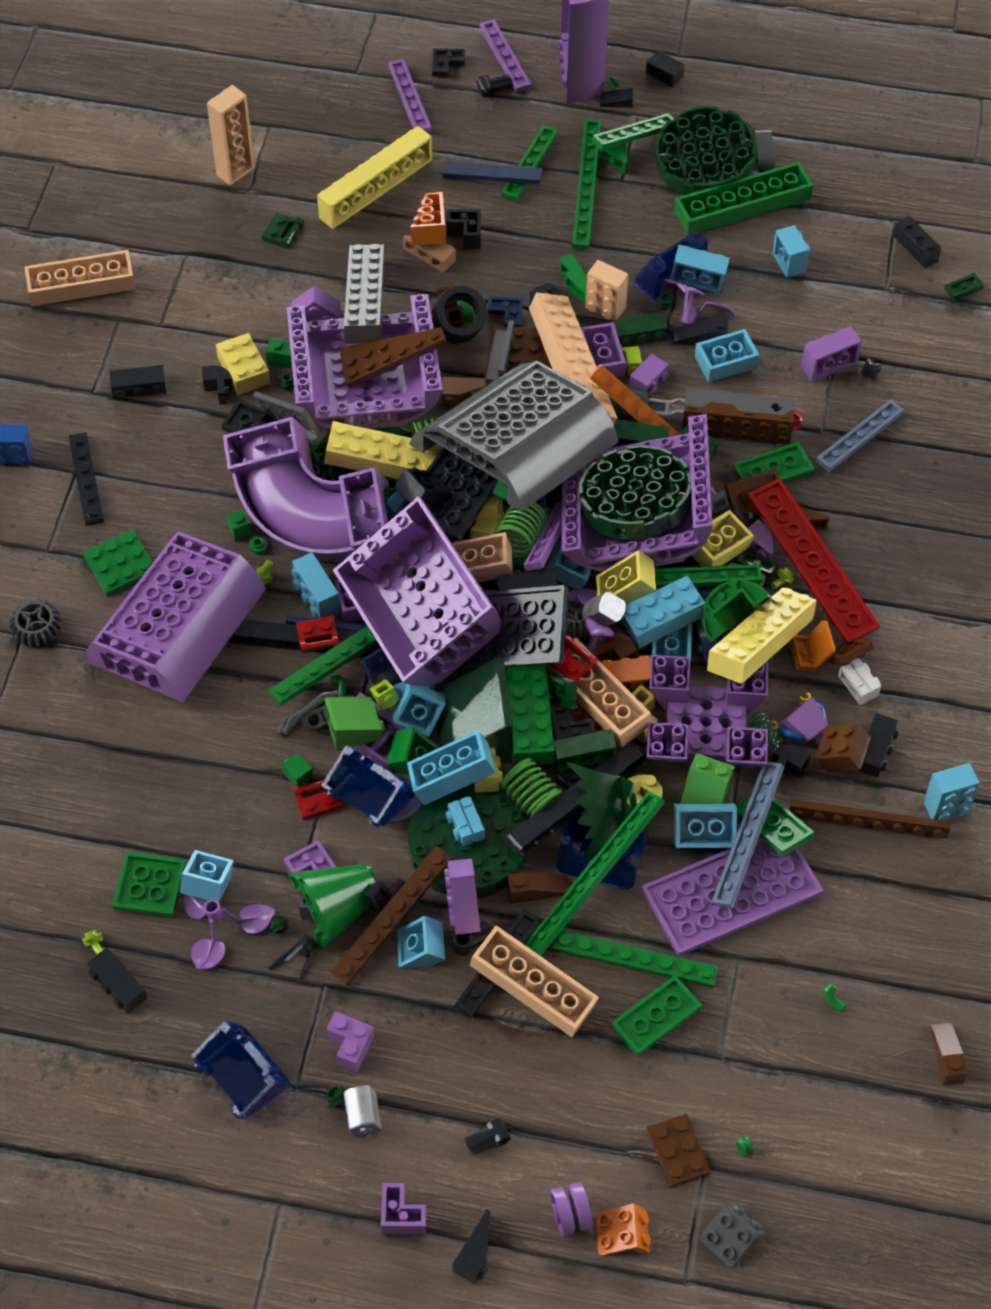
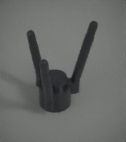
(303, 947)

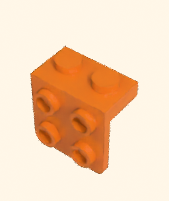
(812, 650)
(623, 1230)

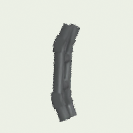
(290, 720)

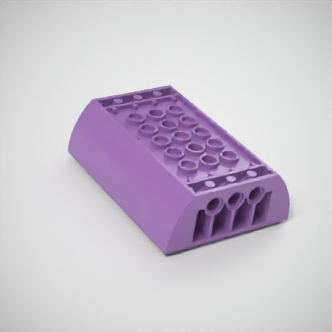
(583, 48)
(404, 617)
(193, 622)

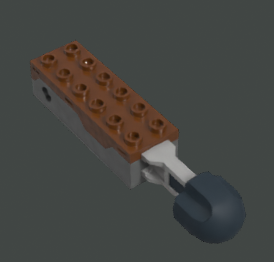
(727, 414)

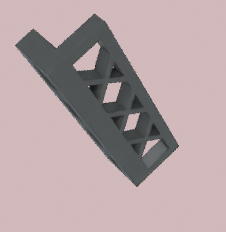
(500, 353)

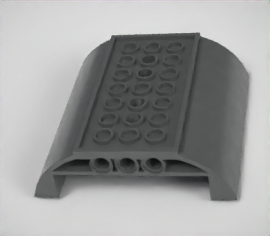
(525, 431)

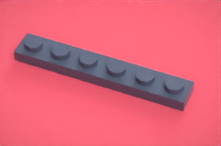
(859, 435)

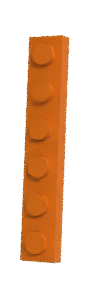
(627, 399)

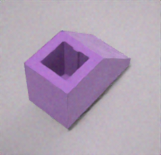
(763, 540)

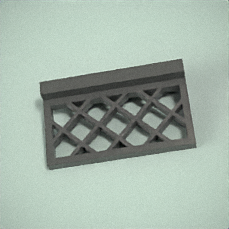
(285, 410)

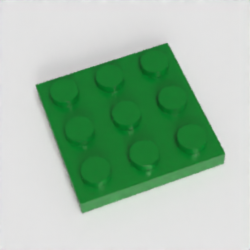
(118, 562)
(149, 884)

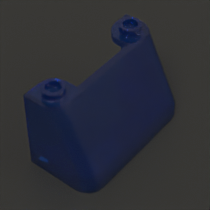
(661, 265)
(368, 786)
(574, 845)
(240, 1068)

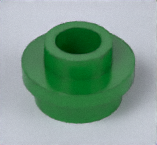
(258, 549)

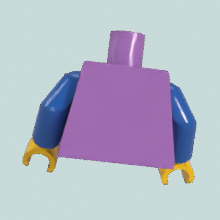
(804, 722)

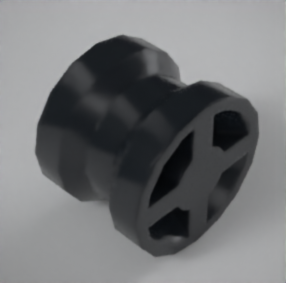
(871, 369)

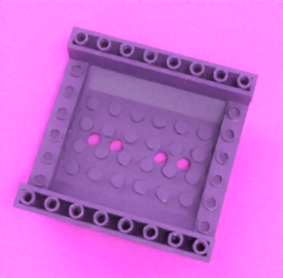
(394, 396)
(599, 552)

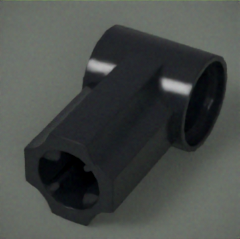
(488, 85)
(472, 939)
(492, 1135)

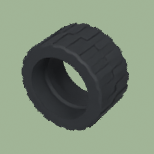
(465, 294)

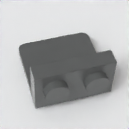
(731, 1233)

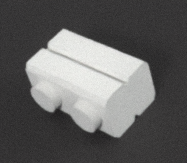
(859, 681)

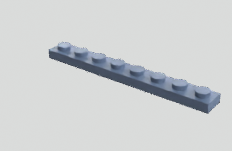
(748, 835)

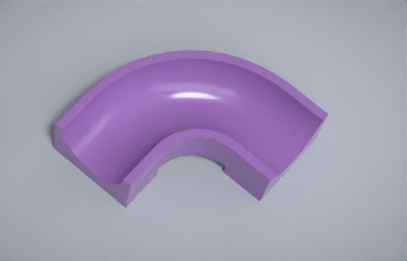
(295, 506)

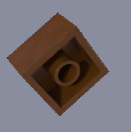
(843, 748)

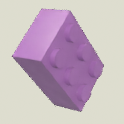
(605, 347)
(831, 354)
(462, 896)

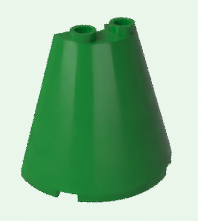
(730, 605)
(334, 897)

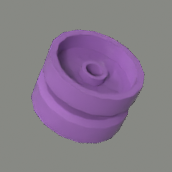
(571, 1209)

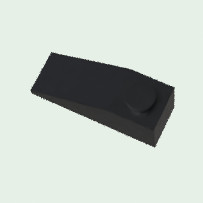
(700, 331)
(472, 1259)

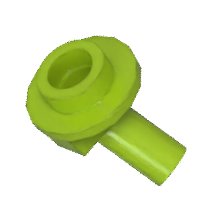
(264, 572)
(785, 576)
(92, 938)

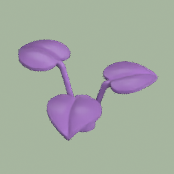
(689, 312)
(598, 631)
(209, 953)

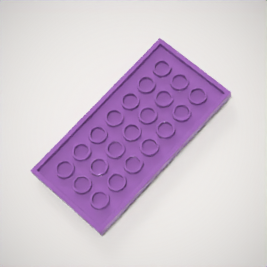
(769, 887)

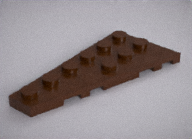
(376, 357)

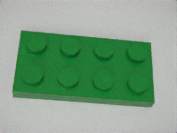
(788, 460)
(781, 828)
(656, 1015)

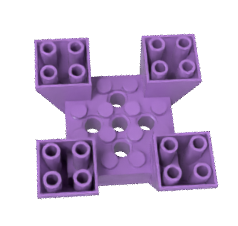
(694, 707)

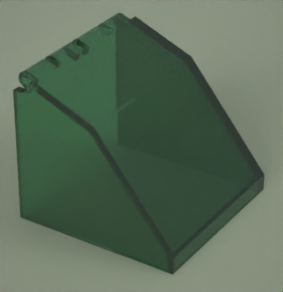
(482, 704)

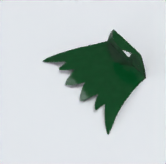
(606, 804)

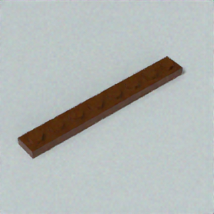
(869, 818)
(391, 916)

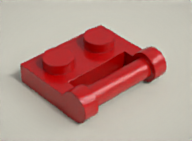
(317, 629)
(572, 667)
(315, 804)

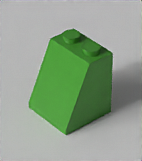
(353, 721)
(707, 781)

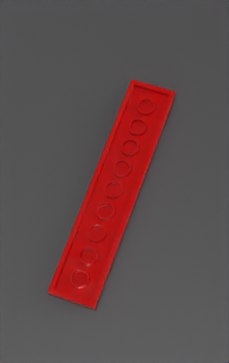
(813, 561)

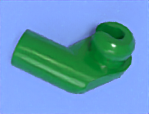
(341, 684)
(831, 999)

